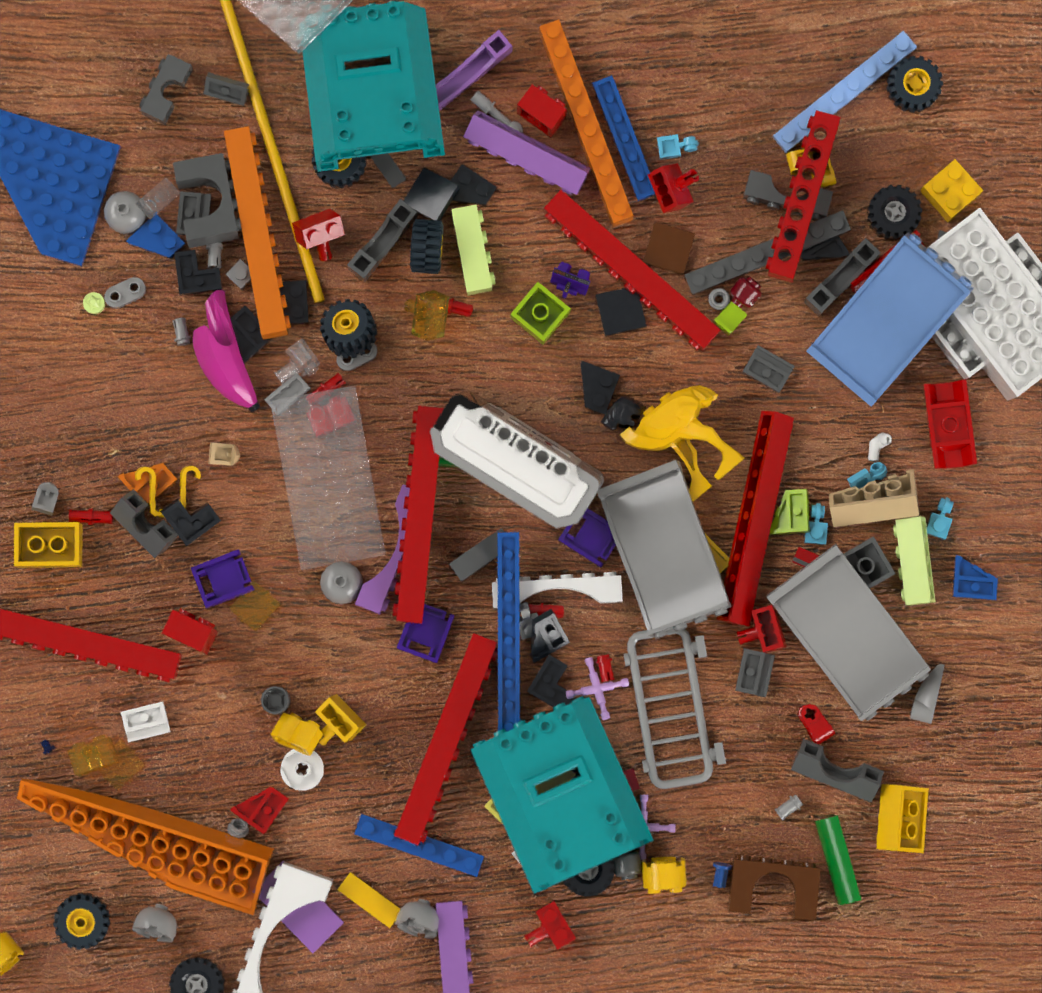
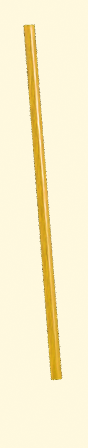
(270, 144)

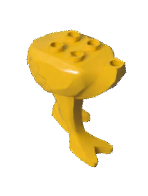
(674, 425)

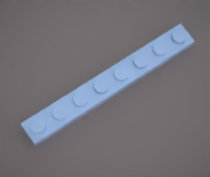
(847, 89)

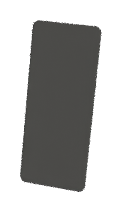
(388, 169)

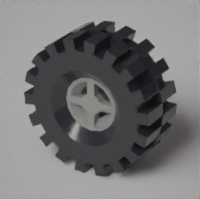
(898, 202)
(592, 880)
(201, 969)

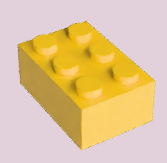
(48, 544)

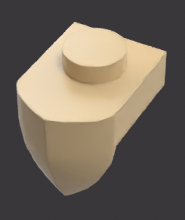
(223, 454)

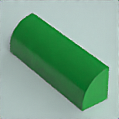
(838, 860)

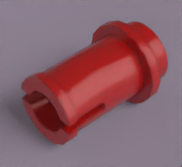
(605, 667)

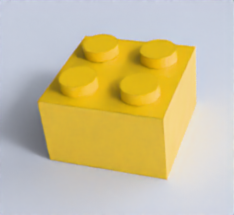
(951, 190)

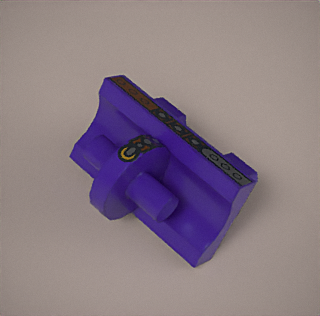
(569, 282)

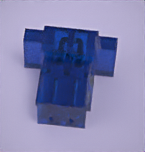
(47, 747)

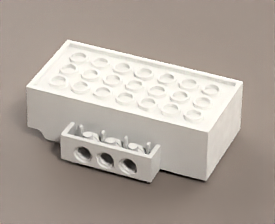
(1002, 316)

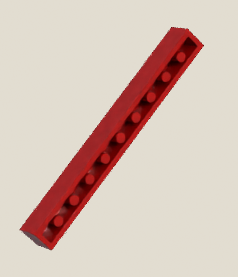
(631, 270)
(756, 515)
(419, 519)
(89, 644)
(446, 739)

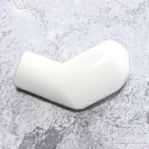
(877, 444)

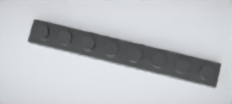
(757, 256)

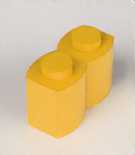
(296, 733)

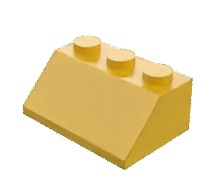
(902, 818)

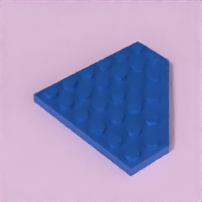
(55, 182)

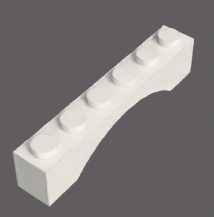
(602, 589)

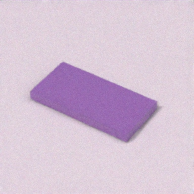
(309, 923)

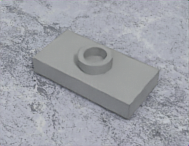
(292, 387)

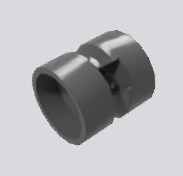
(275, 700)

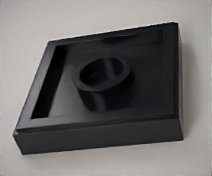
(431, 194)
(620, 311)

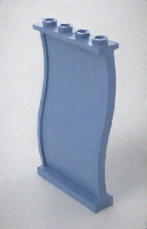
(890, 318)

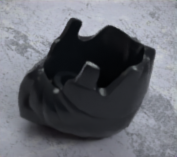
(623, 413)

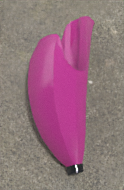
(220, 354)

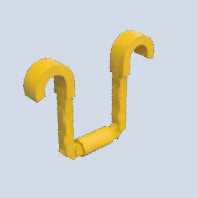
(152, 483)

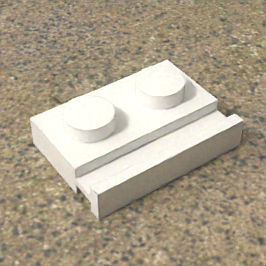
(145, 721)

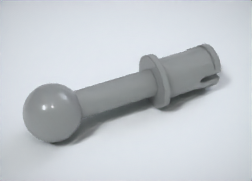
(487, 107)

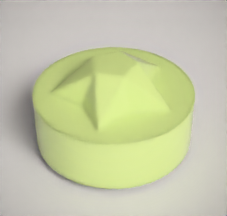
(94, 303)

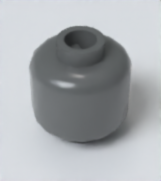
(627, 865)

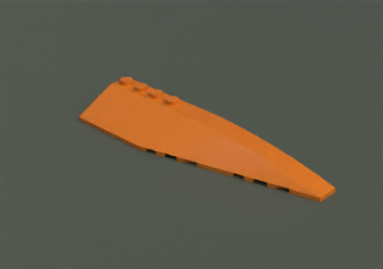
(166, 846)

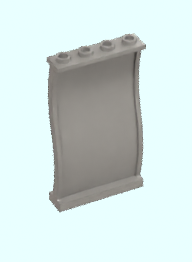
(664, 549)
(849, 633)

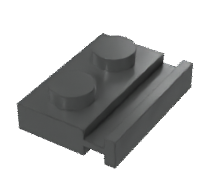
(192, 206)
(768, 369)
(754, 672)

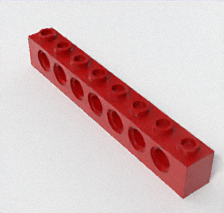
(829, 125)

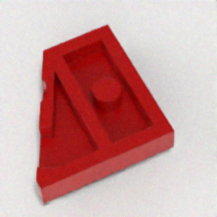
(261, 808)

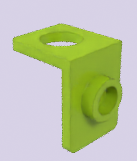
(729, 318)

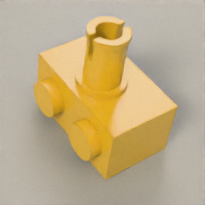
(339, 720)

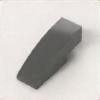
(476, 557)

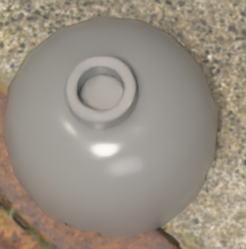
(123, 213)
(341, 582)
(418, 918)
(156, 923)

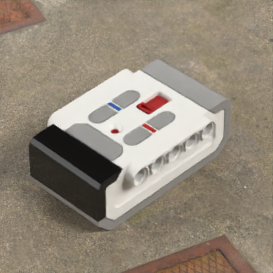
(515, 459)

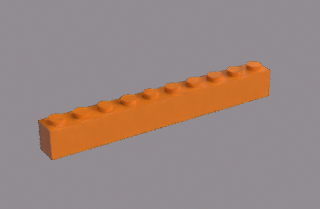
(585, 123)
(256, 234)

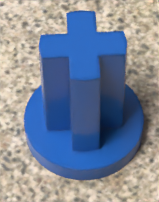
(721, 874)

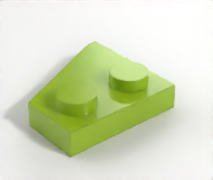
(792, 514)

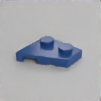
(157, 238)
(972, 581)

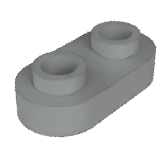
(125, 294)
(358, 361)

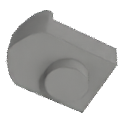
(45, 498)

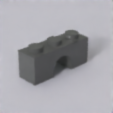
(172, 72)
(130, 514)

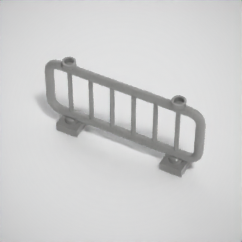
(708, 755)

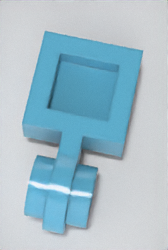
(670, 146)
(877, 472)
(939, 524)
(818, 529)

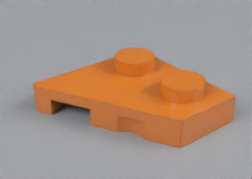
(164, 480)

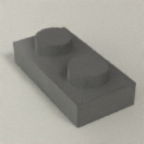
(226, 89)

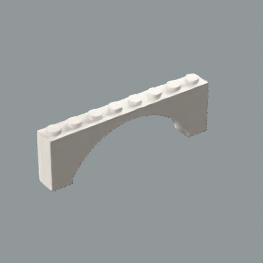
(292, 890)

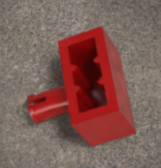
(672, 187)
(318, 231)
(766, 629)
(552, 926)

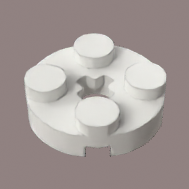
(299, 781)

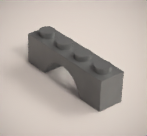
(761, 190)
(387, 236)
(841, 277)
(857, 781)

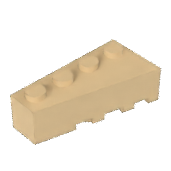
(876, 501)

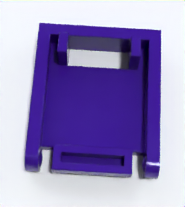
(592, 540)
(226, 578)
(430, 633)

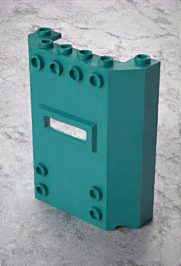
(373, 106)
(574, 822)

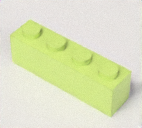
(472, 249)
(914, 560)

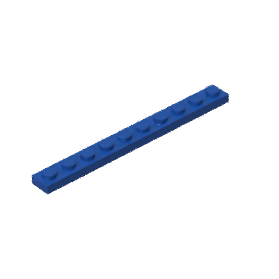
(508, 631)

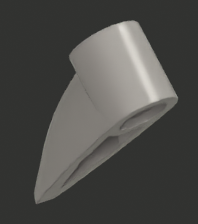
(927, 695)

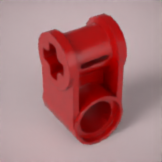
(817, 727)

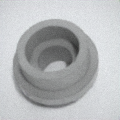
(719, 292)
(238, 828)

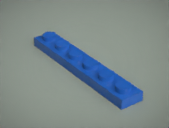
(624, 137)
(431, 849)

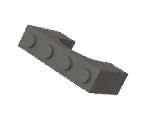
(221, 224)

